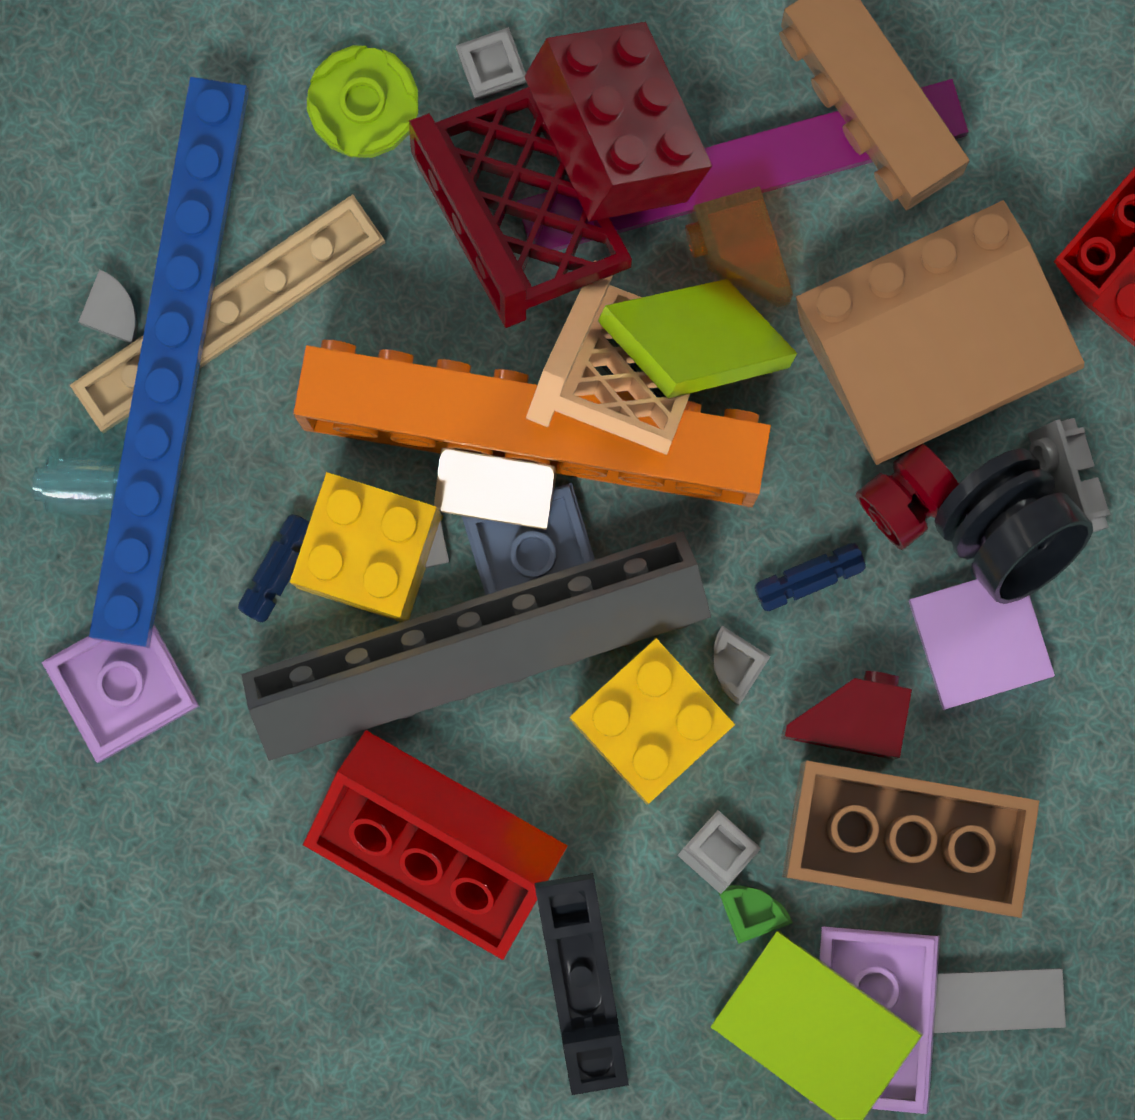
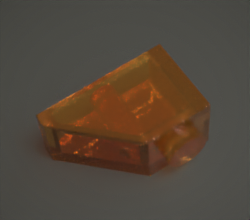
(740, 244)

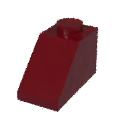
(857, 718)

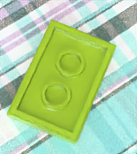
(697, 337)
(816, 1030)

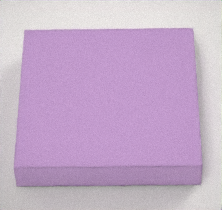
(978, 643)
(119, 691)

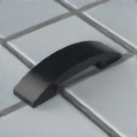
(582, 983)

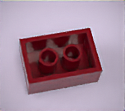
(617, 120)

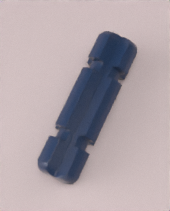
(274, 570)
(810, 576)

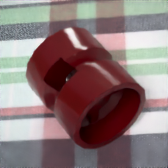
(899, 498)

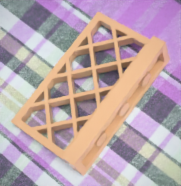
(572, 374)

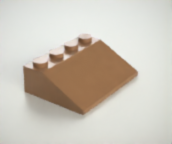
(939, 332)

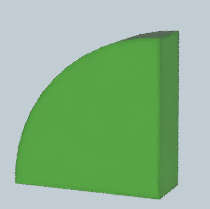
(752, 912)

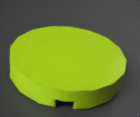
(370, 117)

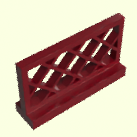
(480, 233)

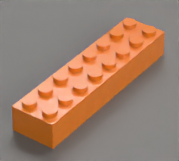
(450, 408)

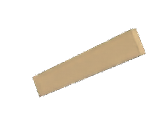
(246, 301)

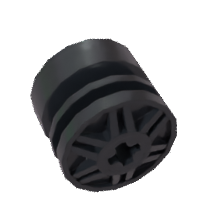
(1013, 525)

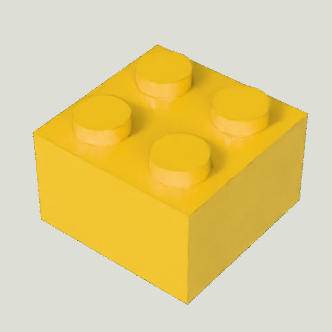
(366, 547)
(651, 721)

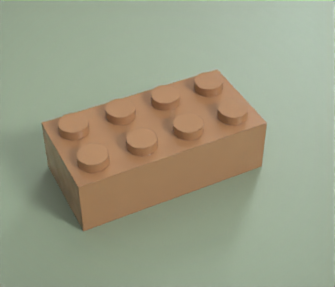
(911, 839)

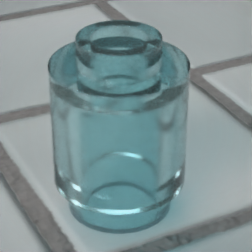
(75, 485)

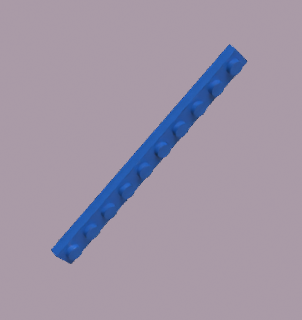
(169, 363)

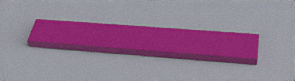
(762, 159)

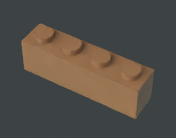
(875, 96)

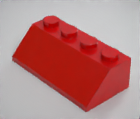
(433, 844)

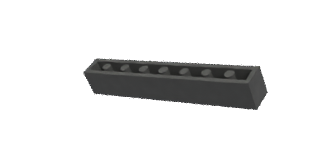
(475, 646)

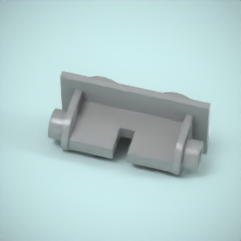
(1063, 453)

